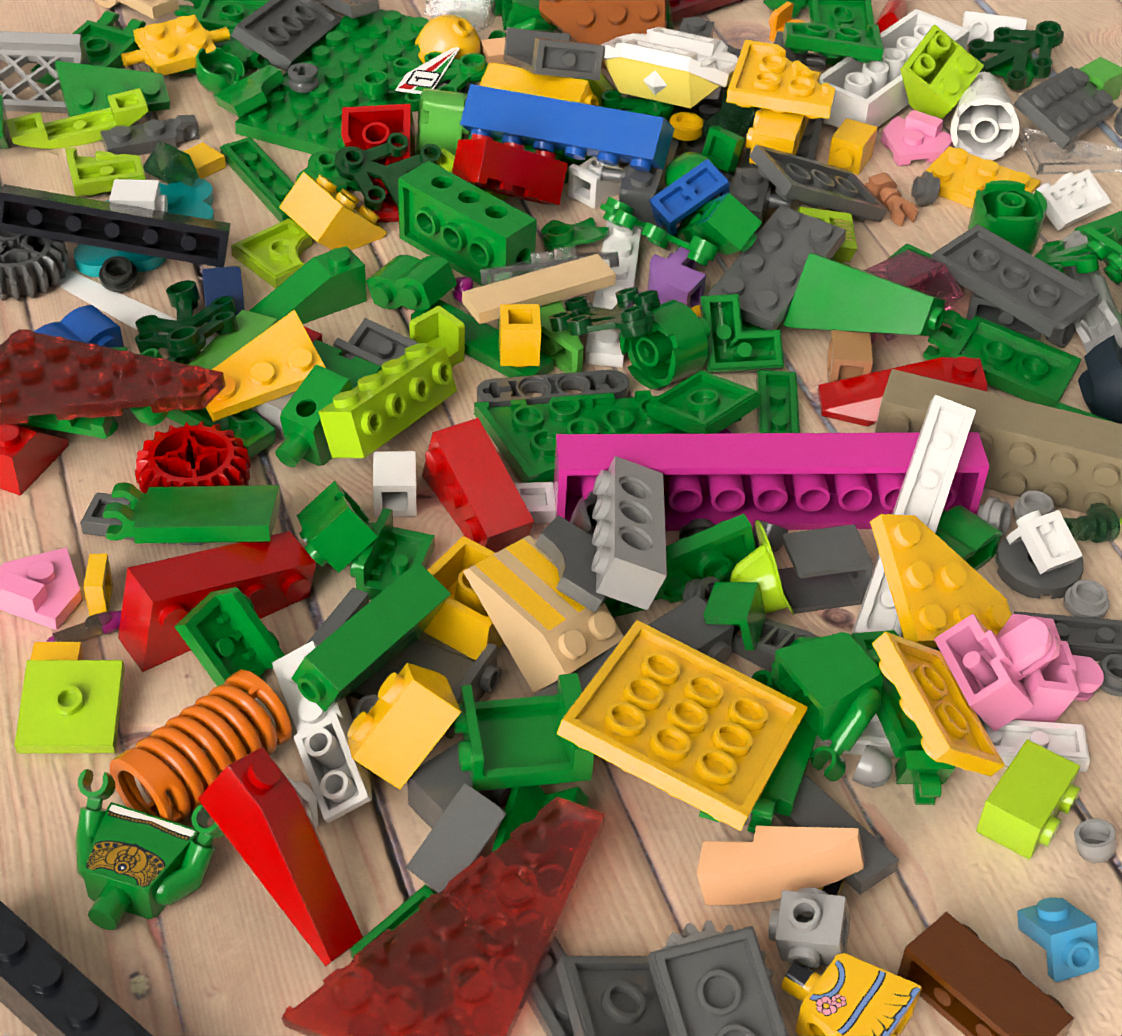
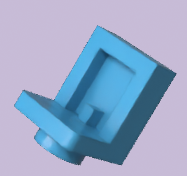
(1064, 934)

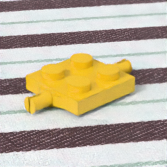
(173, 44)

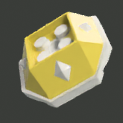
(669, 66)

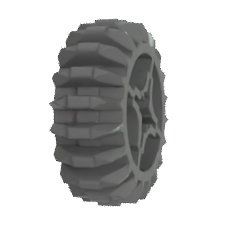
(30, 264)

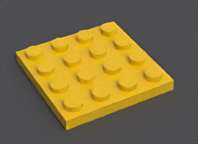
(684, 723)

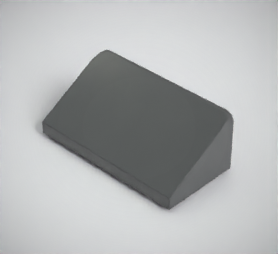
(456, 838)

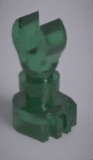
(1098, 525)

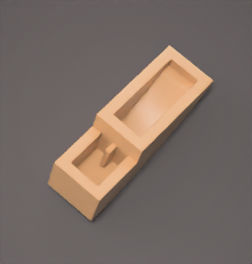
(776, 862)

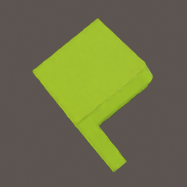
(440, 329)

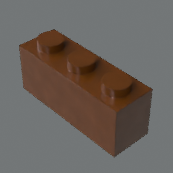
(977, 986)

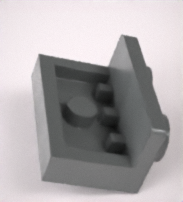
(374, 343)

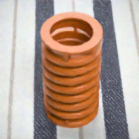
(163, 757)

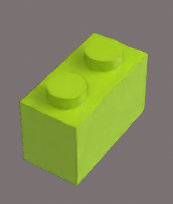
(1028, 800)

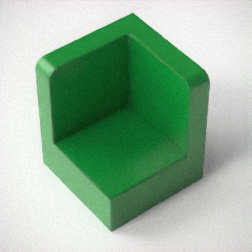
(739, 606)

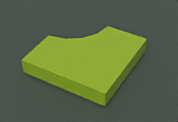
(274, 251)

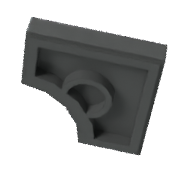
(573, 556)

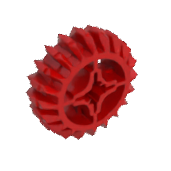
(193, 458)

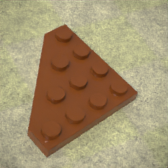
(603, 19)

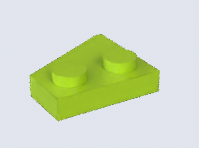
(97, 175)

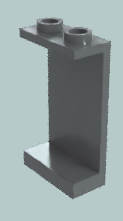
(552, 54)
(458, 670)

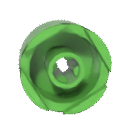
(440, 120)

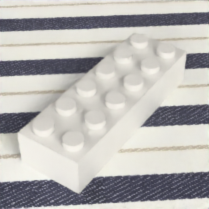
(876, 89)

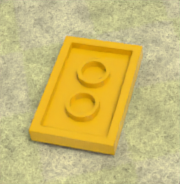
(965, 173)
(937, 705)

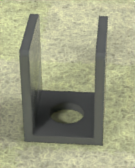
(825, 568)

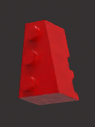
(510, 169)
(476, 486)

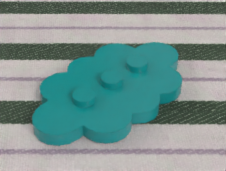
(181, 199)

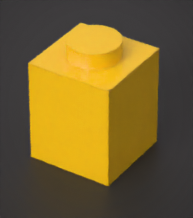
(852, 145)
(519, 335)

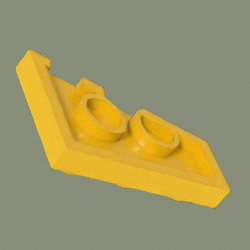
(265, 368)

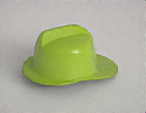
(762, 568)

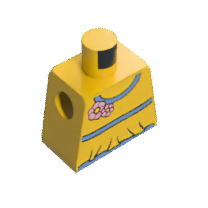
(851, 999)

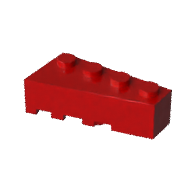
(166, 590)

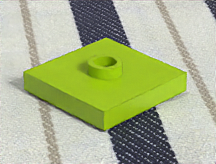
(70, 706)

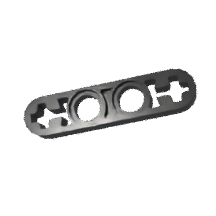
(500, 390)

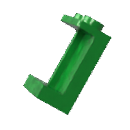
(518, 741)

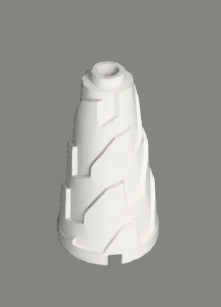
(985, 119)

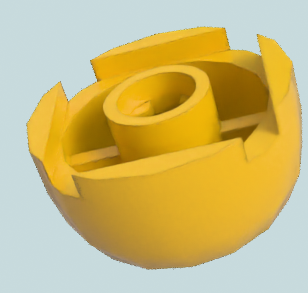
(446, 33)

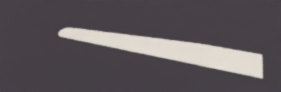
(112, 303)

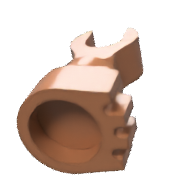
(886, 191)

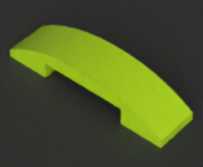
(80, 129)

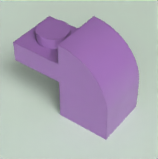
(676, 278)

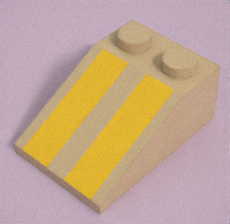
(535, 620)

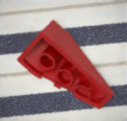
(370, 127)
(859, 397)
(280, 844)

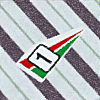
(428, 74)

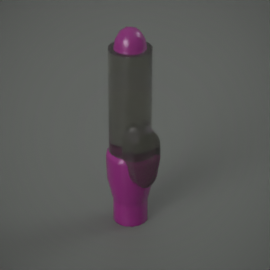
(92, 627)

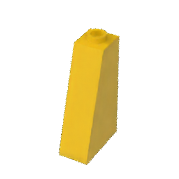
(523, 81)

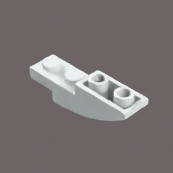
(323, 744)

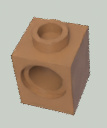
(849, 355)

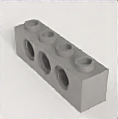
(629, 533)

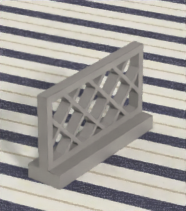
(40, 48)

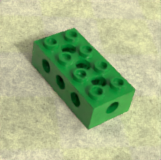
(461, 222)

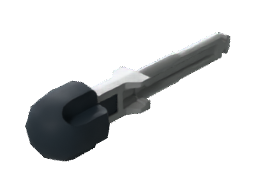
(1102, 338)

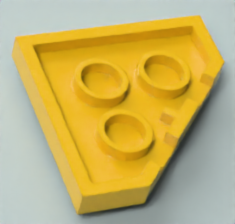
(773, 82)
(932, 582)

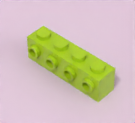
(387, 401)

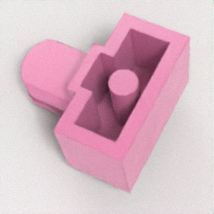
(993, 667)
(1059, 681)

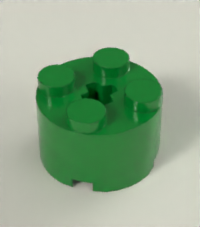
(1010, 212)
(671, 350)

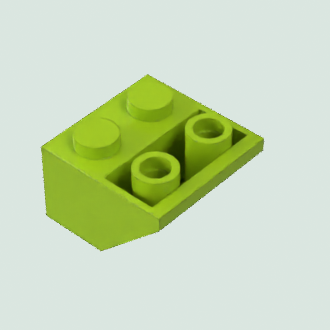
(938, 73)

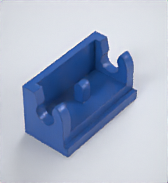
(688, 195)

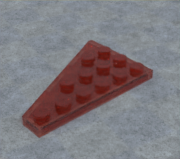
(92, 381)
(468, 950)

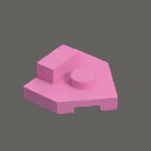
(915, 138)
(40, 588)

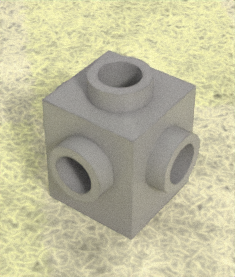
(810, 926)

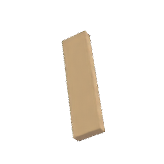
(540, 287)

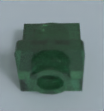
(732, 117)
(171, 165)

